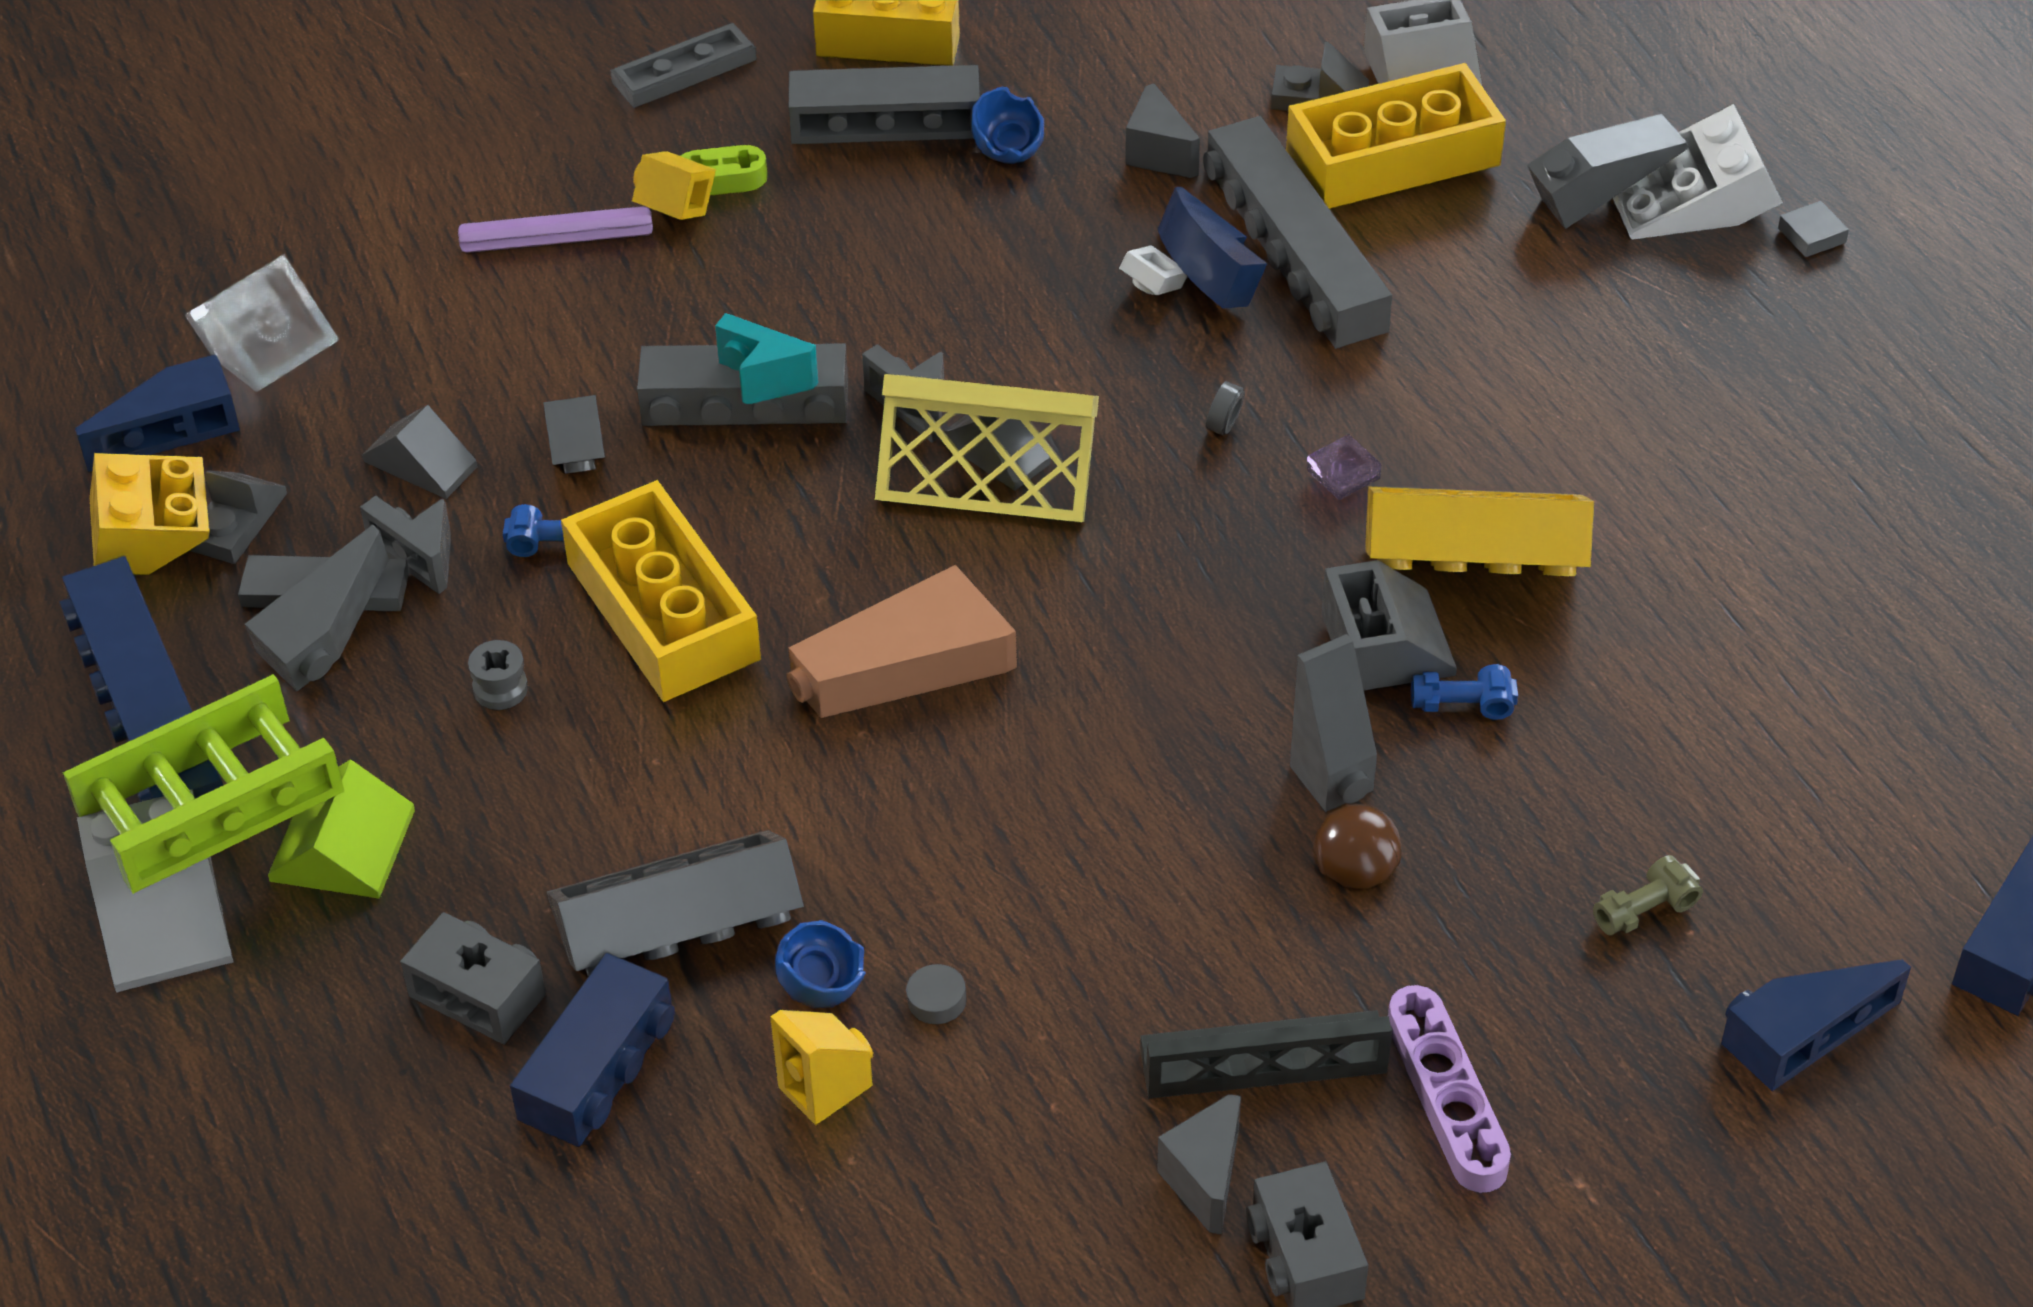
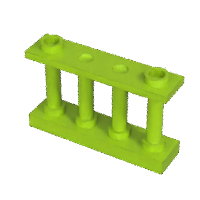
(220, 817)

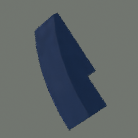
(1210, 251)

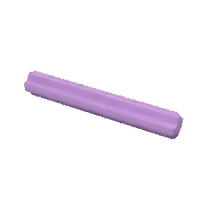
(555, 229)

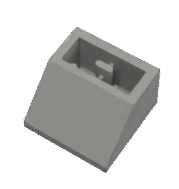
(1418, 38)

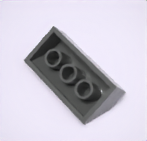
(677, 900)

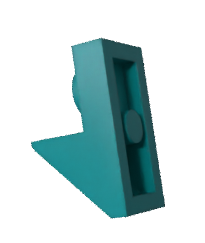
(766, 359)

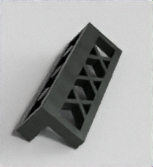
(1265, 1053)

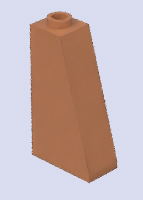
(903, 647)

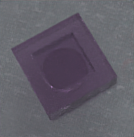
(1344, 467)

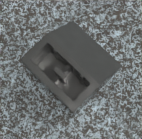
(1388, 621)

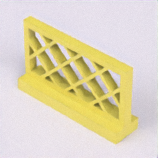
(988, 401)

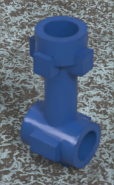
(527, 528)
(1493, 691)

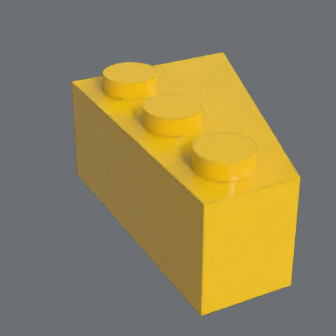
(888, 30)

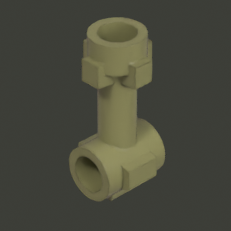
(1668, 883)

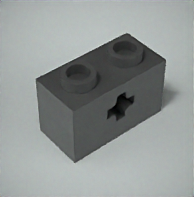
(474, 977)
(1307, 1238)

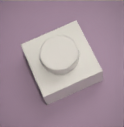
(1152, 270)

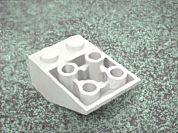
(1703, 188)

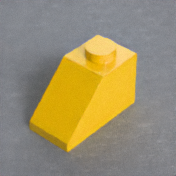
(819, 1061)

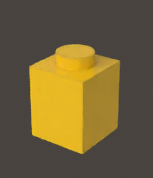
(673, 185)

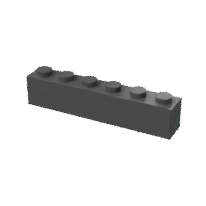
(1298, 232)

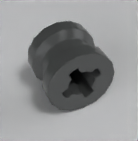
(498, 674)

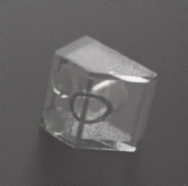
(263, 325)

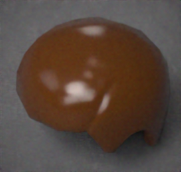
(1358, 846)

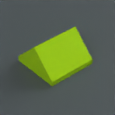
(346, 839)

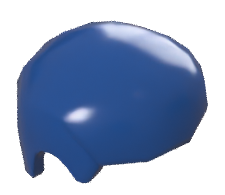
(1007, 126)
(819, 964)

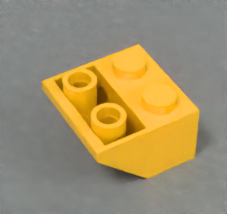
(147, 509)

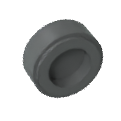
(1225, 408)
(936, 994)

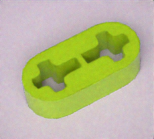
(737, 167)

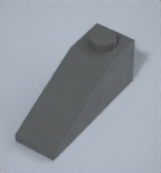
(1602, 164)
(315, 618)
(1331, 726)

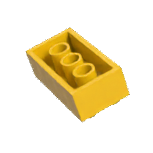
(1395, 135)
(1479, 528)
(661, 590)

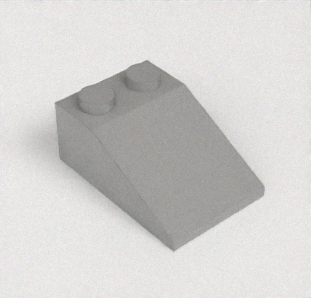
(162, 928)

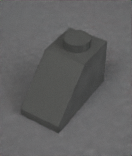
(574, 433)

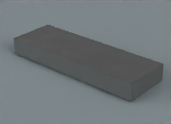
(683, 65)
(271, 576)

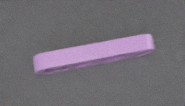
(1454, 1085)

